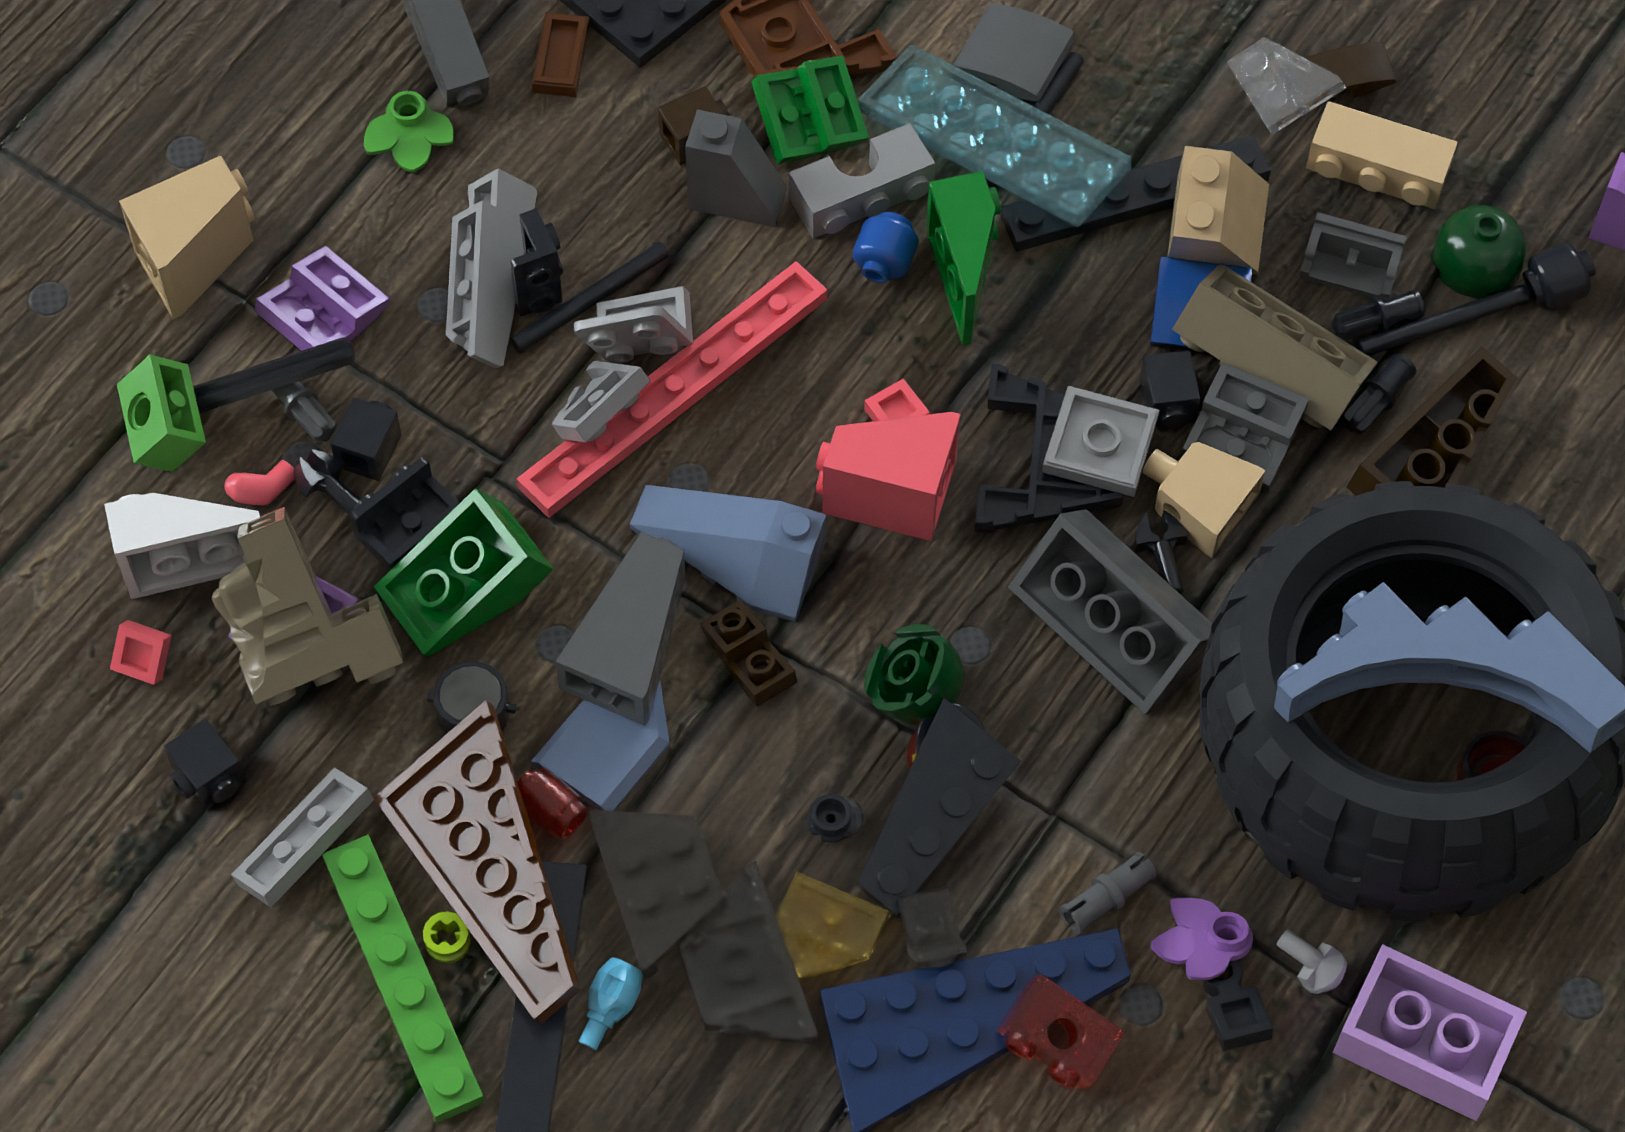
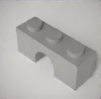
(832, 199)

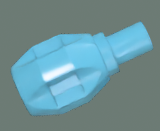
(610, 999)

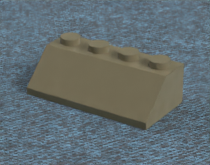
(1274, 343)

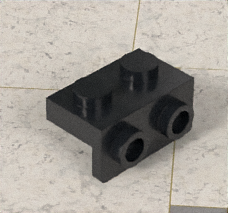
(539, 269)
(401, 513)

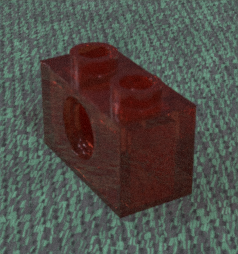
(1090, 1034)

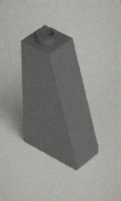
(449, 49)
(627, 632)

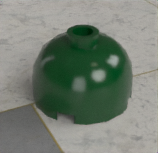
(1479, 251)
(914, 674)

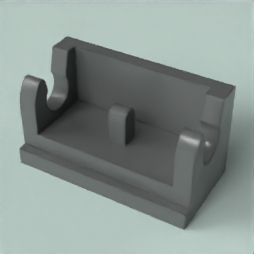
(1352, 256)

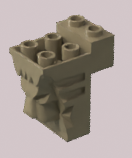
(286, 623)

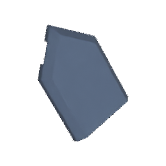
(604, 752)

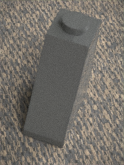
(731, 171)

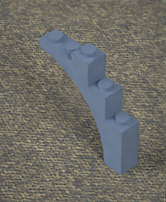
(1459, 646)

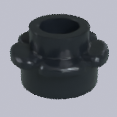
(833, 806)

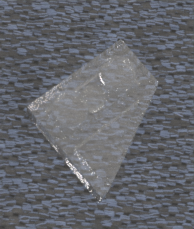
(1282, 82)

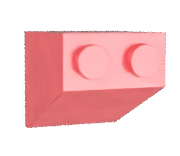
(890, 472)

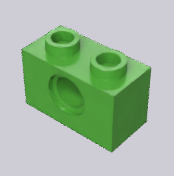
(161, 413)

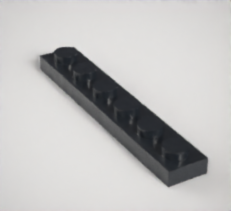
(1136, 195)

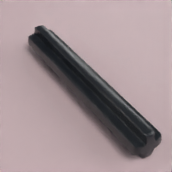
(274, 374)

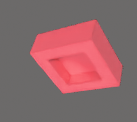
(894, 403)
(140, 652)

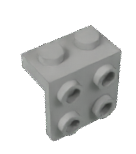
(639, 325)

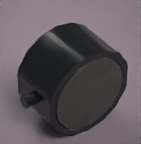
(464, 689)

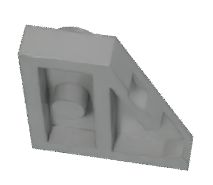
(610, 391)

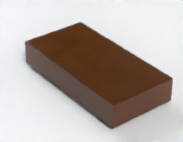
(560, 54)

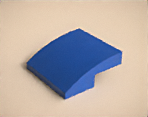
(1174, 289)

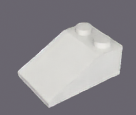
(174, 541)

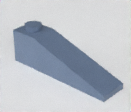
(745, 544)

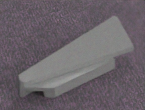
(480, 266)

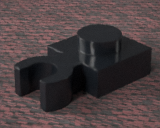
(1236, 1012)

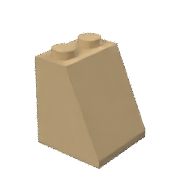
(1218, 210)
(189, 230)

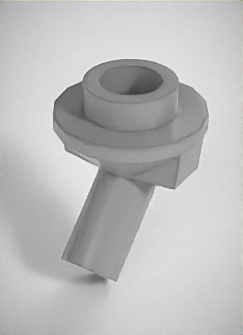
(1322, 966)

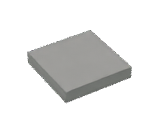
(1100, 441)

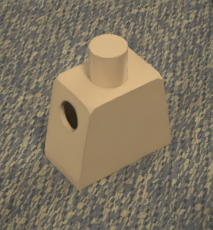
(1205, 492)

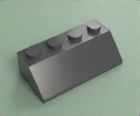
(1113, 609)

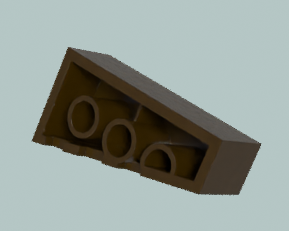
(1442, 432)

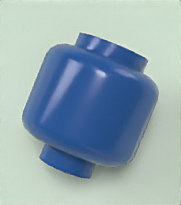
(885, 247)

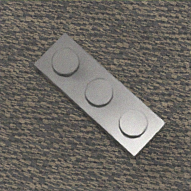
(302, 837)

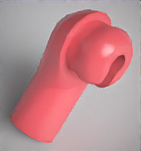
(258, 488)

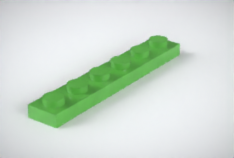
(403, 979)

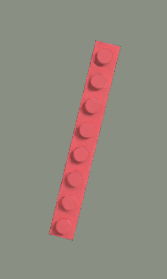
(675, 388)

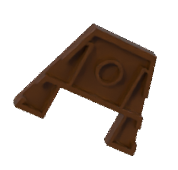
(788, 32)

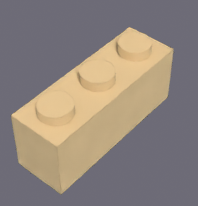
(1381, 155)

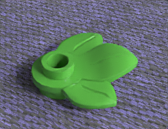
(408, 136)

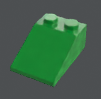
(961, 238)
(463, 573)

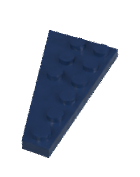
(936, 1025)

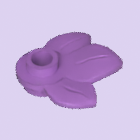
(1201, 938)

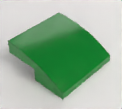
(810, 109)

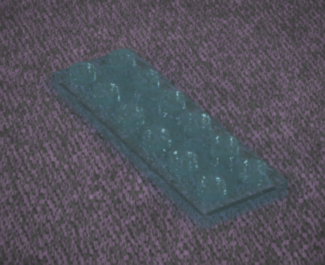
(996, 135)

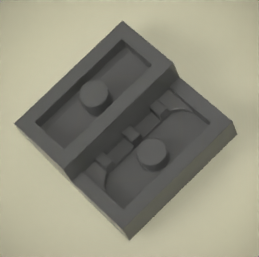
(1016, 51)
(1249, 420)

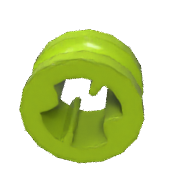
(444, 951)

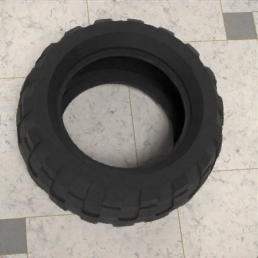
(1372, 833)

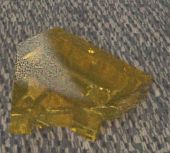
(827, 926)

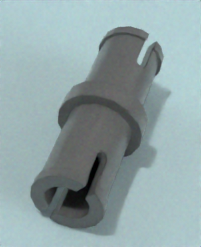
(1107, 892)

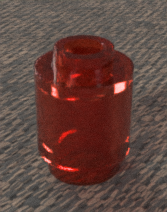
(551, 803)

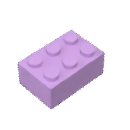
(1429, 1032)

